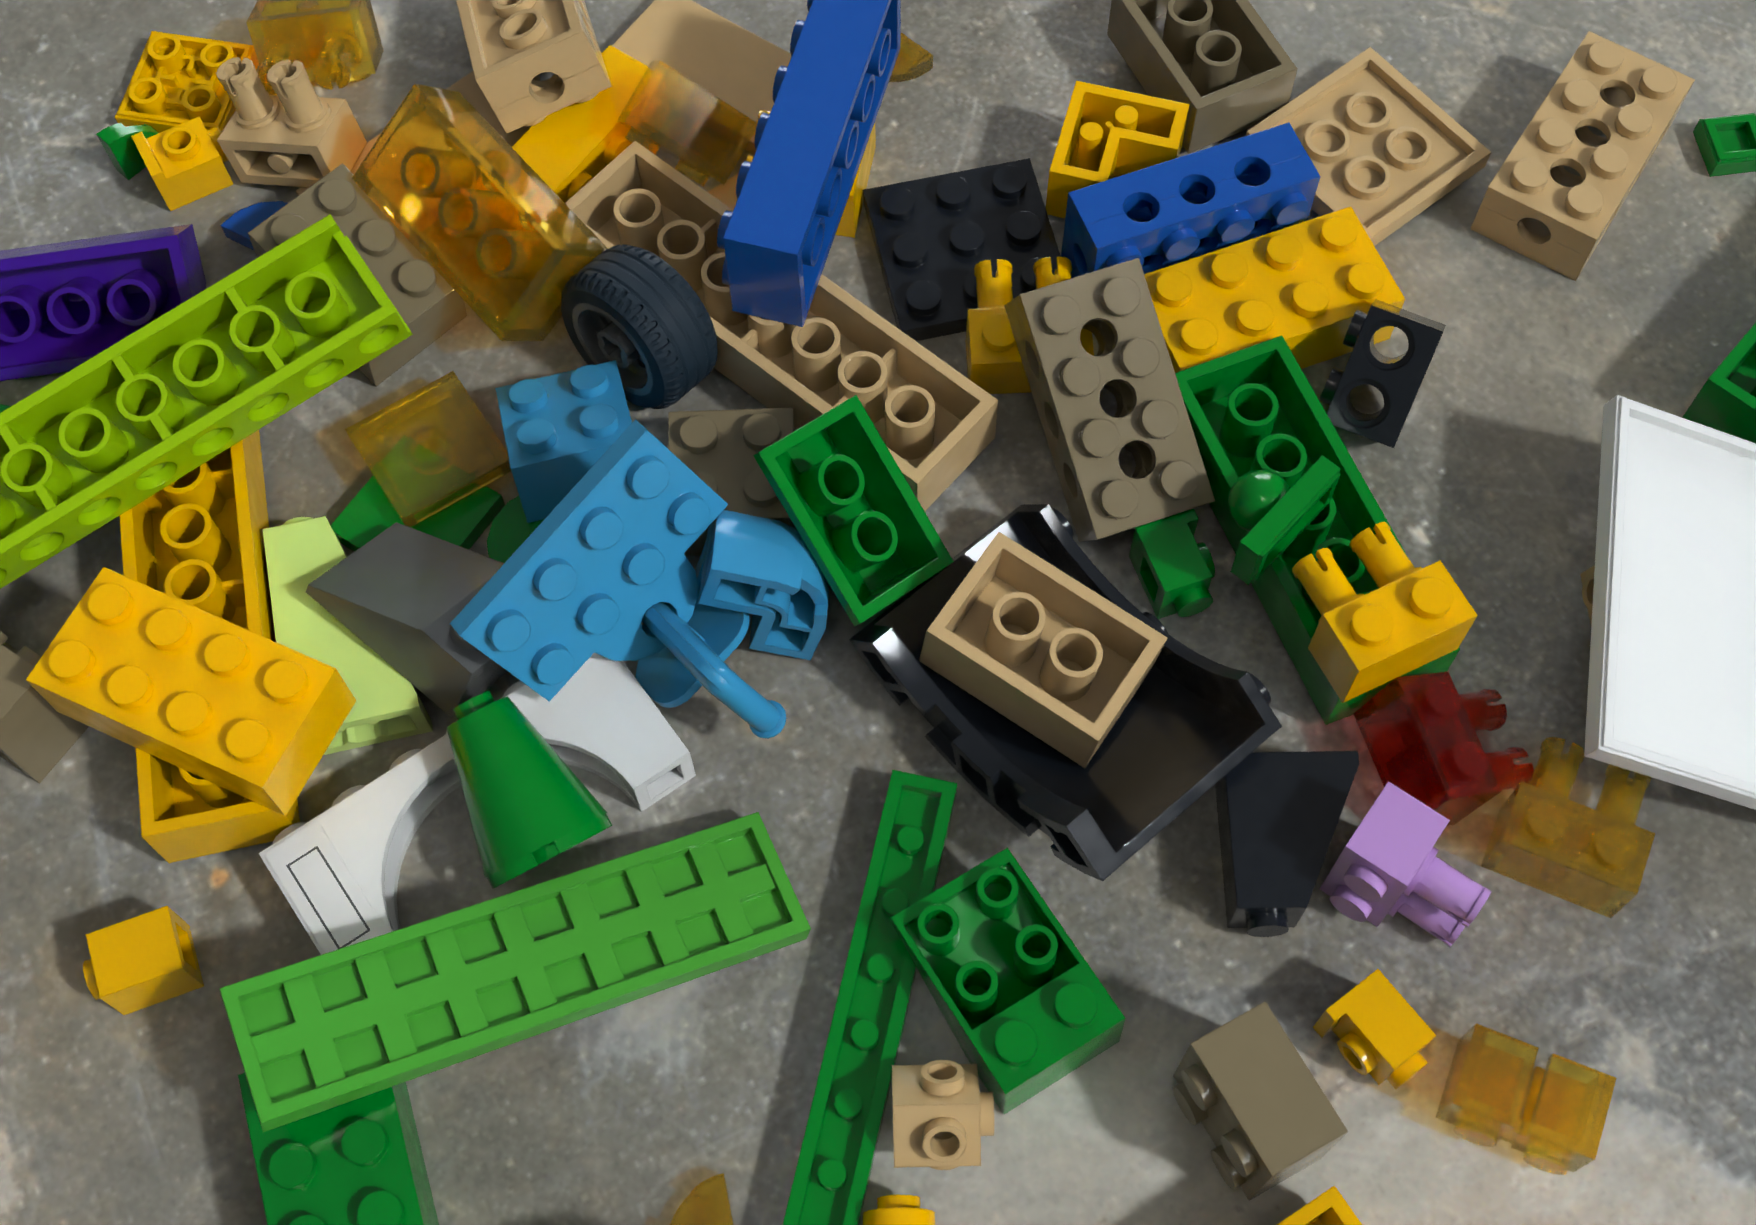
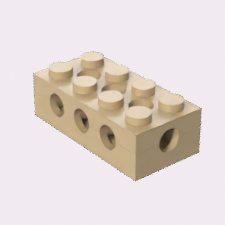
(519, 41)
(1560, 215)

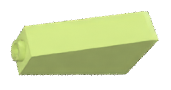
(385, 700)

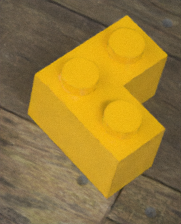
(1110, 136)

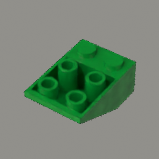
(1008, 980)

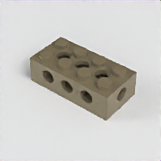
(1139, 374)

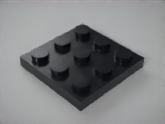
(945, 224)

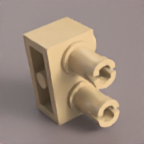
(285, 136)

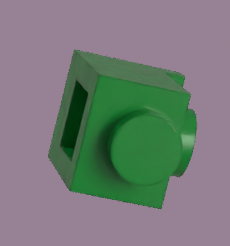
(1173, 565)

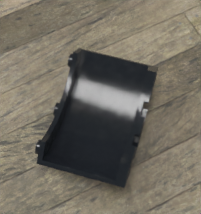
(1160, 756)

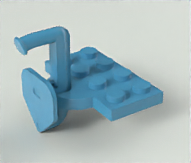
(602, 569)

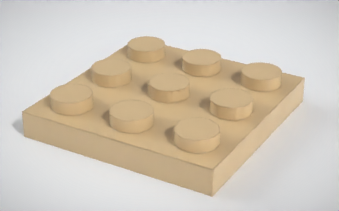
(1378, 144)

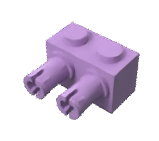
(1395, 869)

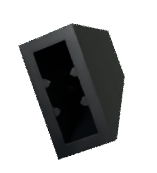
(1276, 832)

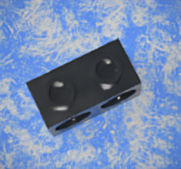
(1394, 377)

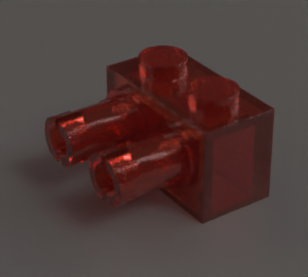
(1429, 747)

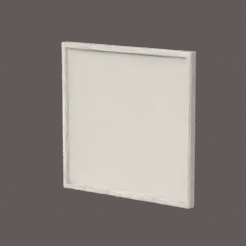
(1674, 604)

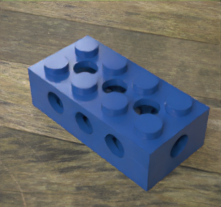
(1191, 203)

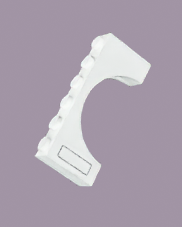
(348, 860)

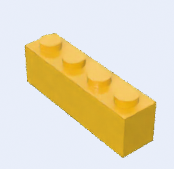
(583, 137)

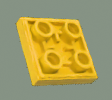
(180, 82)

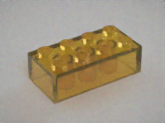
(477, 212)

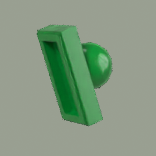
(1276, 513)

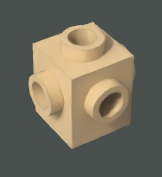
(939, 1115)

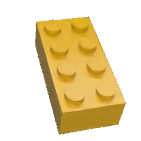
(1283, 284)
(193, 690)

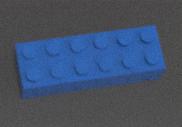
(807, 156)

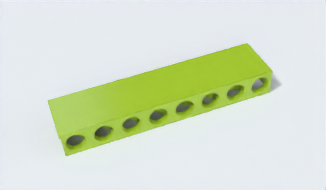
(185, 390)

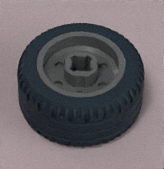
(646, 319)

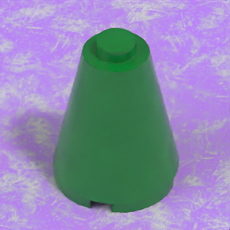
(517, 790)

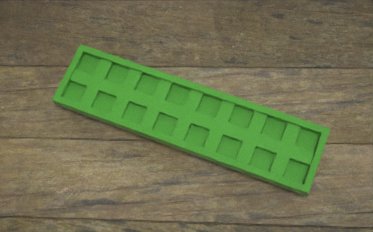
(509, 969)

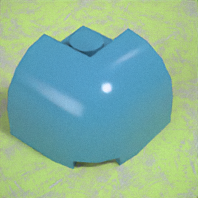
(765, 572)

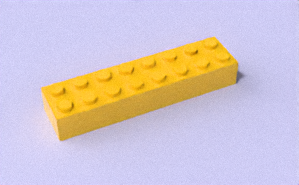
(208, 550)

